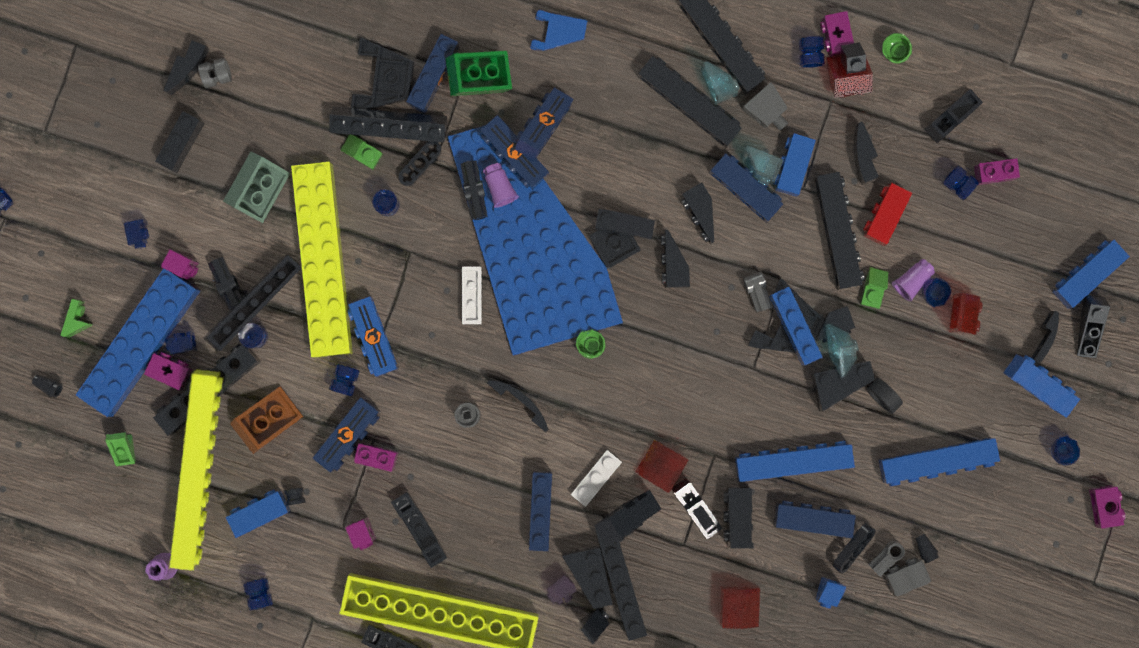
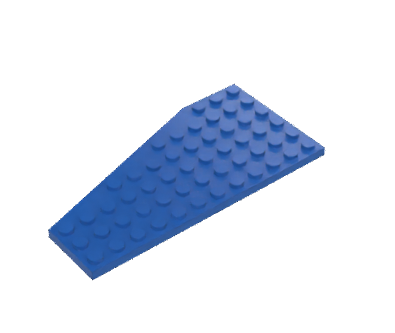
(537, 260)

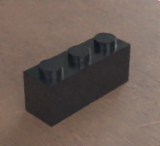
(179, 142)

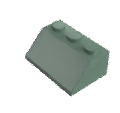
(256, 187)

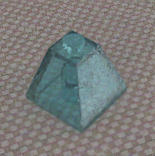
(719, 83)
(761, 165)
(841, 349)

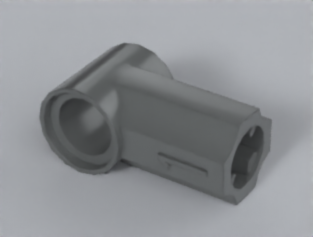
(756, 287)
(885, 560)

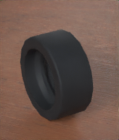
(884, 395)

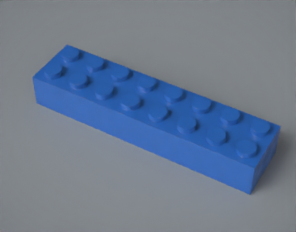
(136, 342)

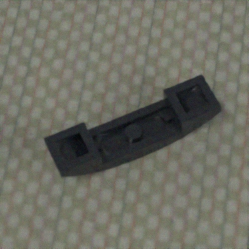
(1050, 325)
(501, 388)
(419, 529)
(379, 638)

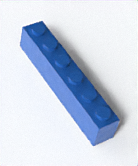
(939, 460)
(794, 462)

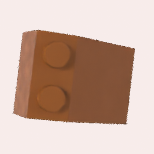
(266, 420)

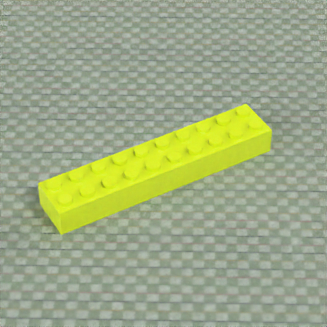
(321, 259)
(194, 470)
(438, 613)

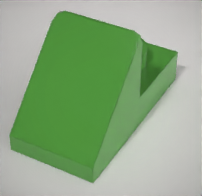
(361, 151)
(874, 288)
(72, 323)
(121, 448)

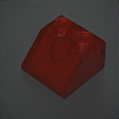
(848, 84)
(965, 314)
(661, 466)
(739, 607)

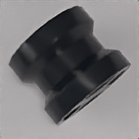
(295, 496)

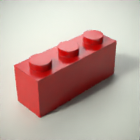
(886, 214)

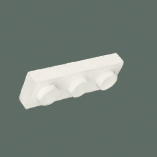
(471, 295)
(596, 478)

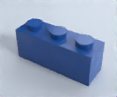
(794, 164)
(257, 513)

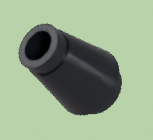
(47, 385)
(926, 549)

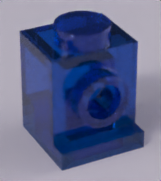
(136, 233)
(181, 343)

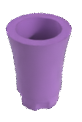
(499, 185)
(913, 279)
(163, 561)

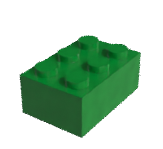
(478, 73)

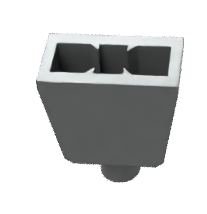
(767, 108)

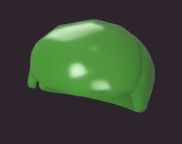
(897, 48)
(590, 344)

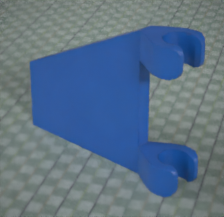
(560, 31)

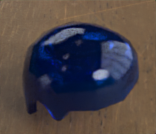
(936, 292)
(1065, 450)

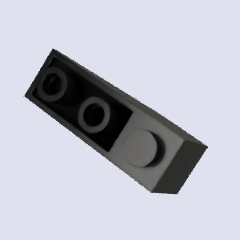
(700, 205)
(676, 268)
(1092, 325)

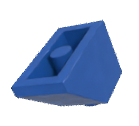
(829, 592)

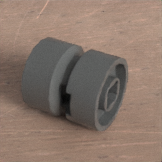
(221, 71)
(467, 415)

